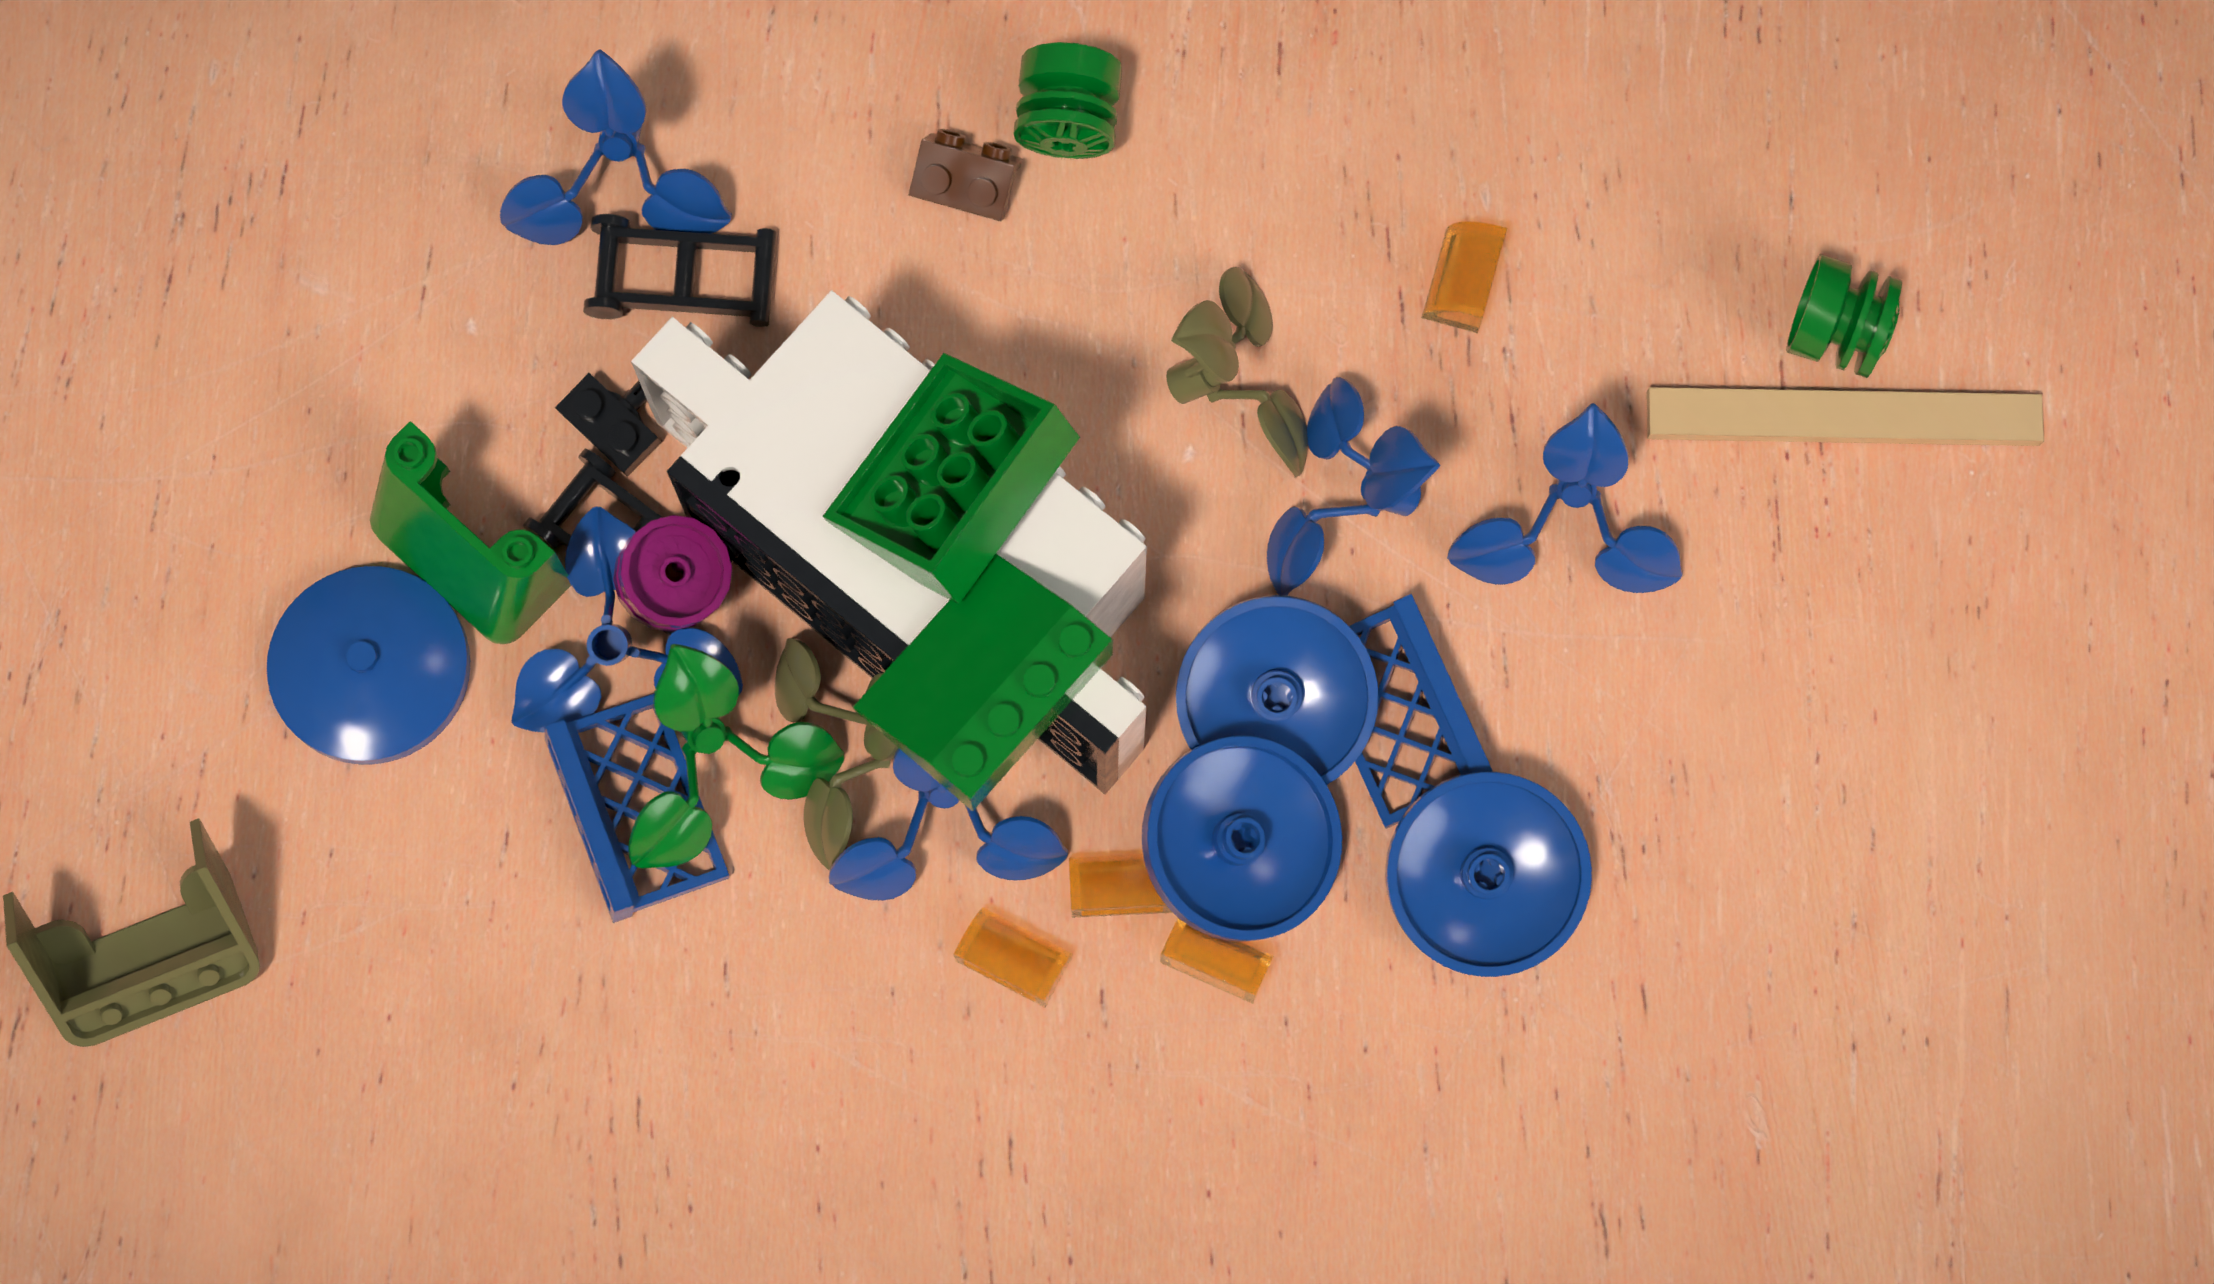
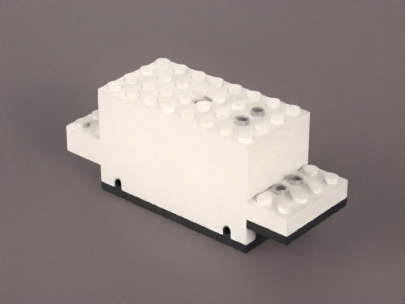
(783, 446)

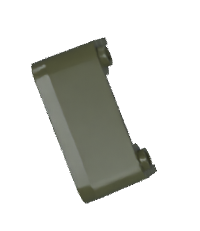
(144, 969)

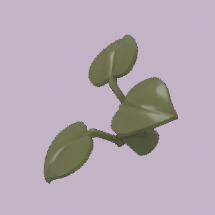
(1209, 339)
(827, 805)

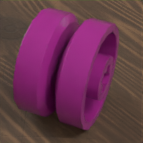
(694, 552)

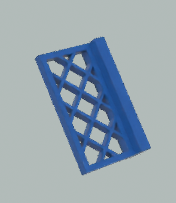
(1440, 695)
(593, 818)

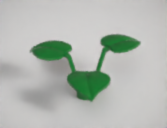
(690, 700)

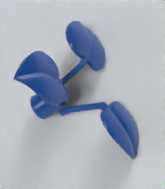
(610, 103)
(1580, 457)
(1391, 484)
(552, 681)
(1013, 851)

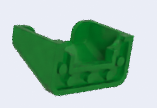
(493, 588)

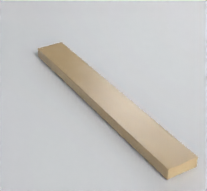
(1845, 416)

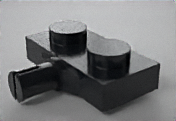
(610, 422)

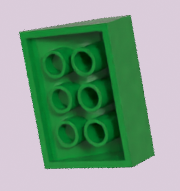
(953, 476)
(985, 680)

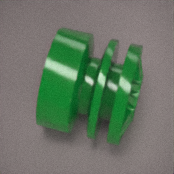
(1067, 100)
(1844, 316)

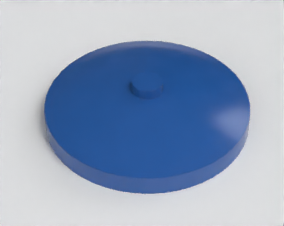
(368, 665)
(1283, 676)
(1242, 839)
(1488, 874)

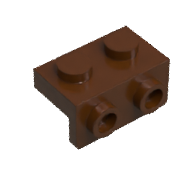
(964, 174)

